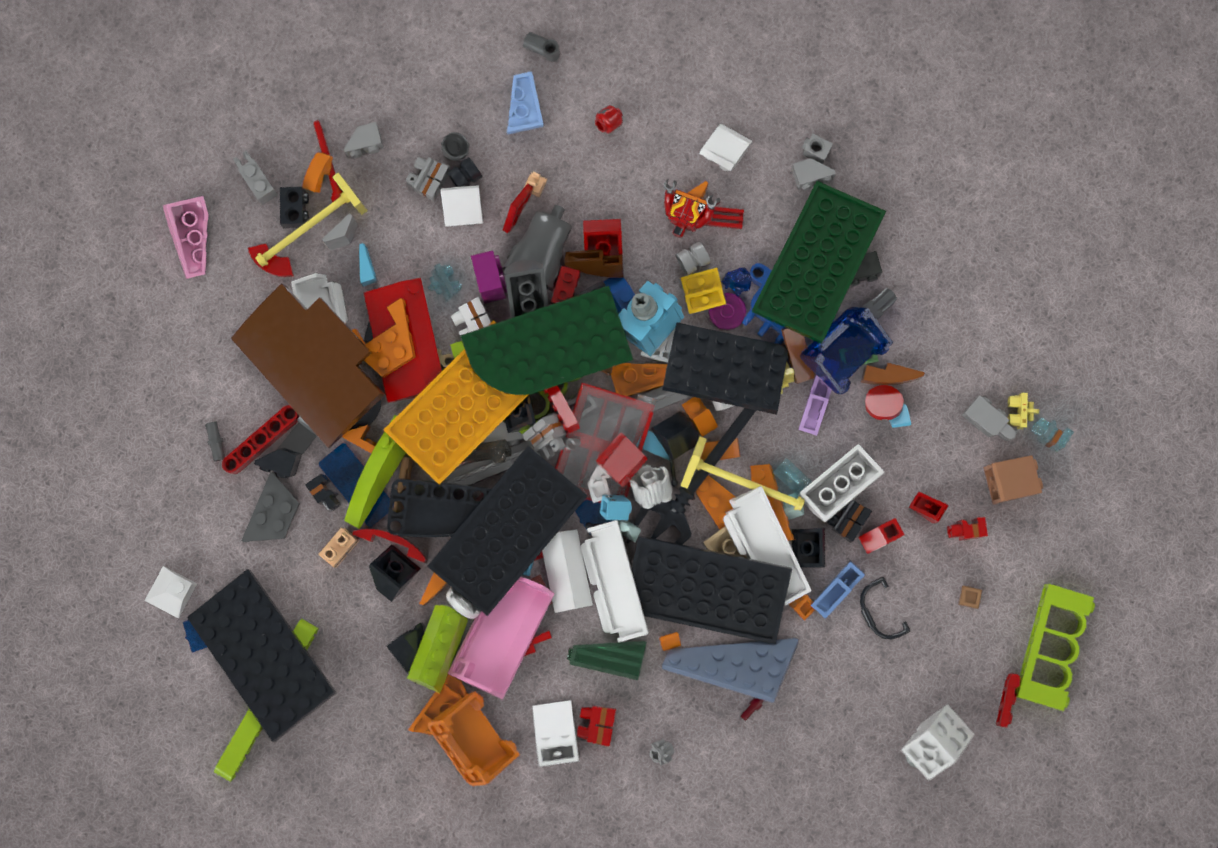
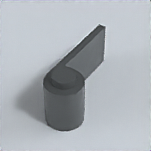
(299, 437)

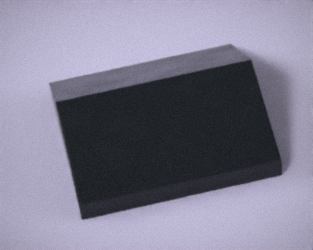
(676, 435)

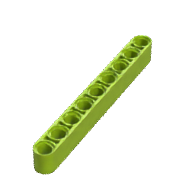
(250, 727)

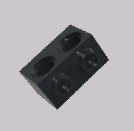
(289, 208)

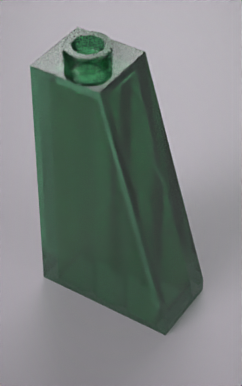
(617, 658)

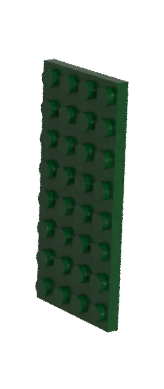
(819, 262)

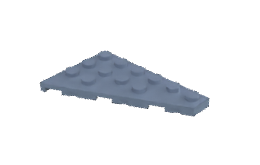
(741, 667)

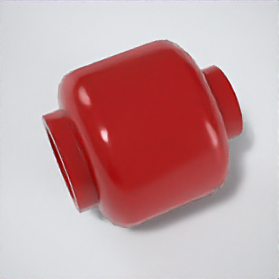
(609, 119)

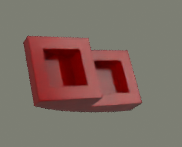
(542, 637)

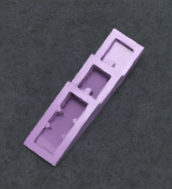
(815, 407)

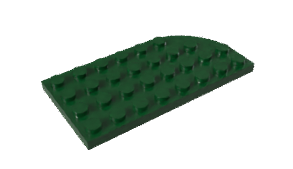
(549, 344)

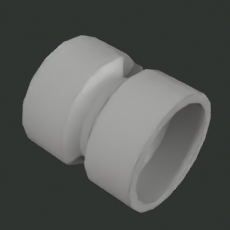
(694, 257)

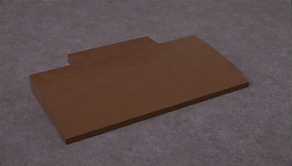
(310, 362)

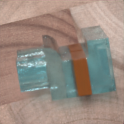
(1050, 435)

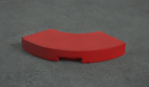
(276, 265)

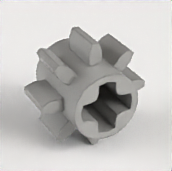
(661, 752)

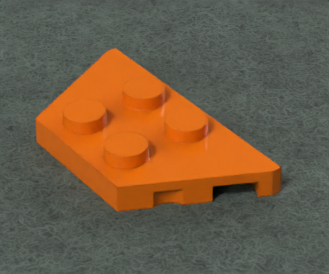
(451, 693)

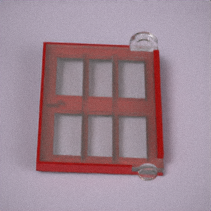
(601, 419)

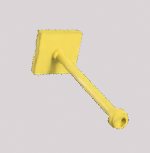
(347, 196)
(696, 464)

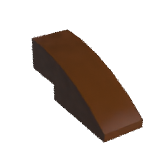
(595, 263)

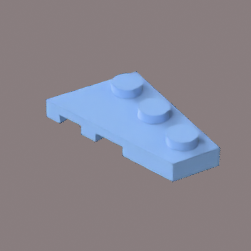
(524, 105)

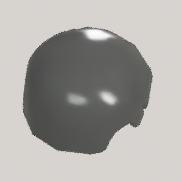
(452, 143)

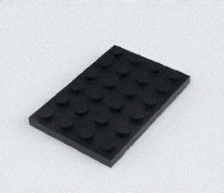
(726, 368)

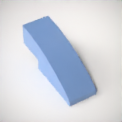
(838, 589)

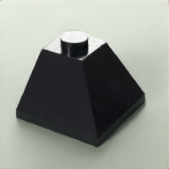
(392, 572)

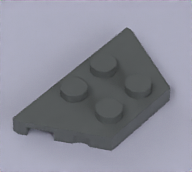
(272, 513)

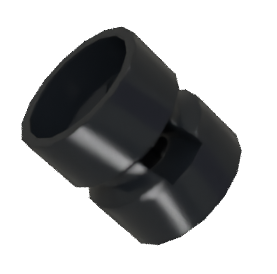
(465, 174)

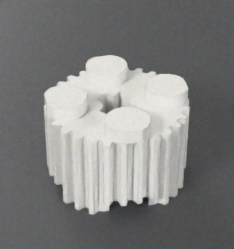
(651, 486)

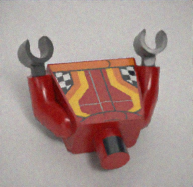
(687, 210)

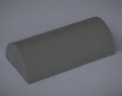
(525, 287)

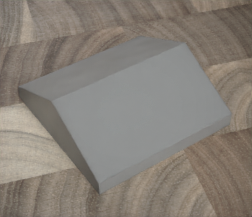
(341, 234)

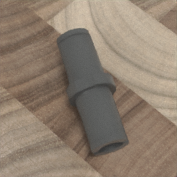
(215, 441)

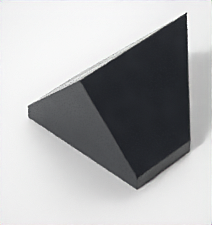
(521, 417)

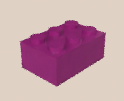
(489, 276)

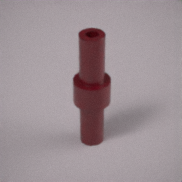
(755, 704)

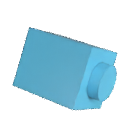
(615, 507)

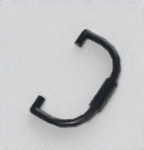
(868, 618)

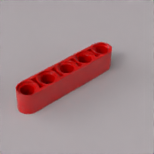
(252, 441)

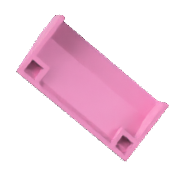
(500, 640)

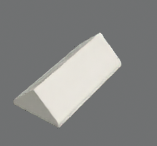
(566, 572)

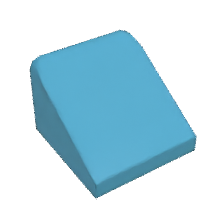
(903, 418)

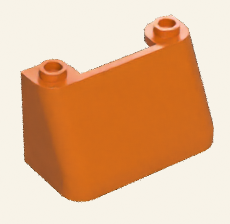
(472, 741)

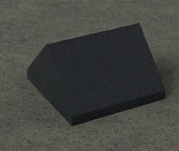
(809, 547)

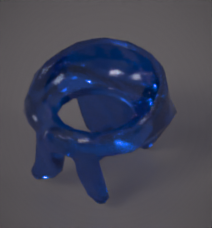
(738, 280)

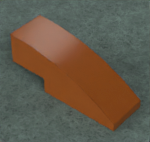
(890, 375)

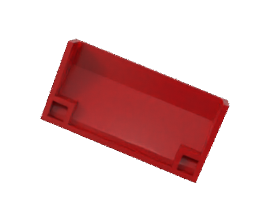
(418, 373)

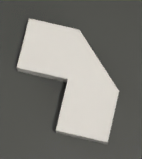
(598, 484)

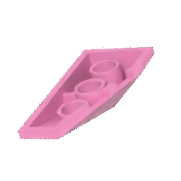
(189, 232)

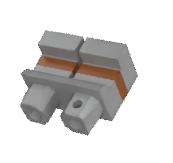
(430, 178)
(546, 434)

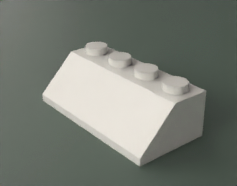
(841, 483)

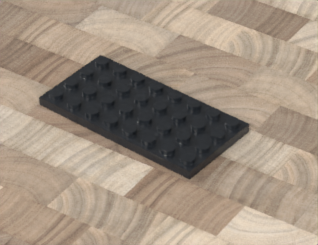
(507, 531)
(710, 589)
(261, 655)

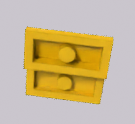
(703, 290)

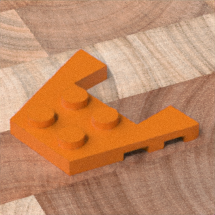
(393, 346)

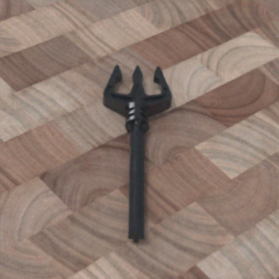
(673, 511)

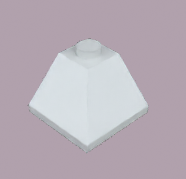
(171, 592)

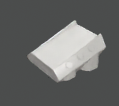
(725, 147)

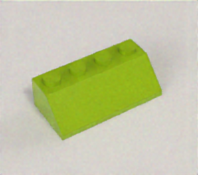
(438, 648)

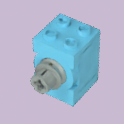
(650, 317)

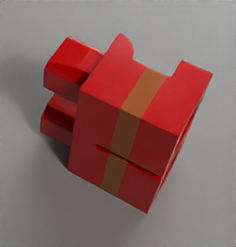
(961, 529)
(600, 716)

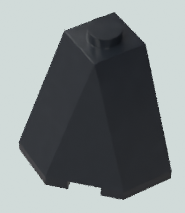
(406, 646)

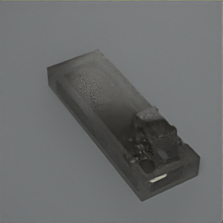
(495, 451)

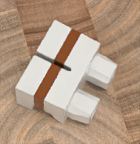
(473, 315)

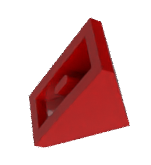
(928, 507)

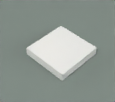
(461, 205)

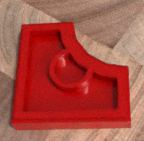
(517, 207)

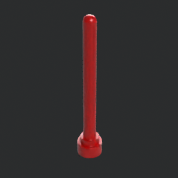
(324, 149)

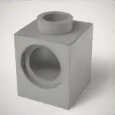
(824, 145)

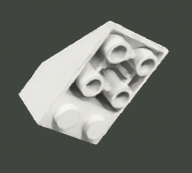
(555, 733)

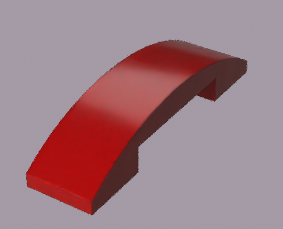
(369, 534)

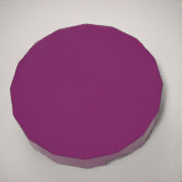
(731, 314)

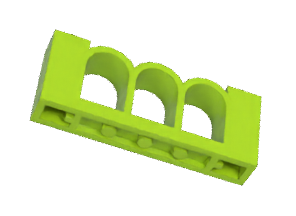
(1068, 600)

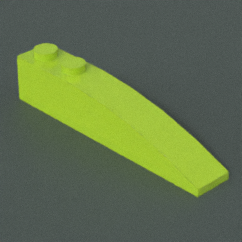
(374, 478)

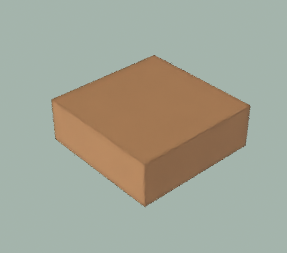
(970, 597)

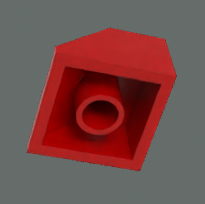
(603, 235)

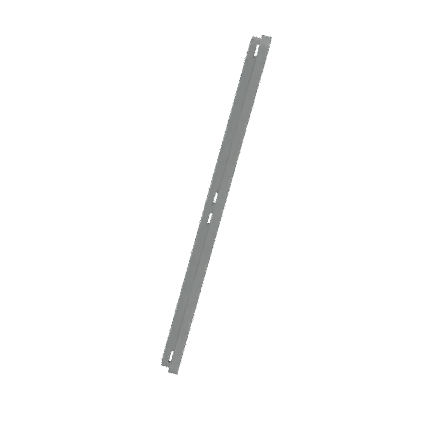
(482, 470)

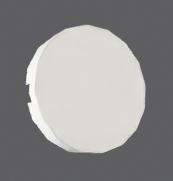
(461, 604)

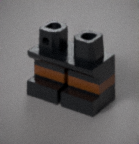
(321, 493)
(844, 526)

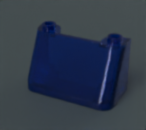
(846, 348)

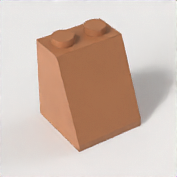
(1013, 479)

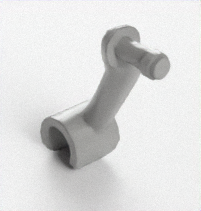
(570, 442)

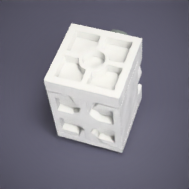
(937, 742)

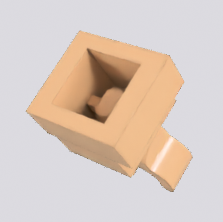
(537, 182)

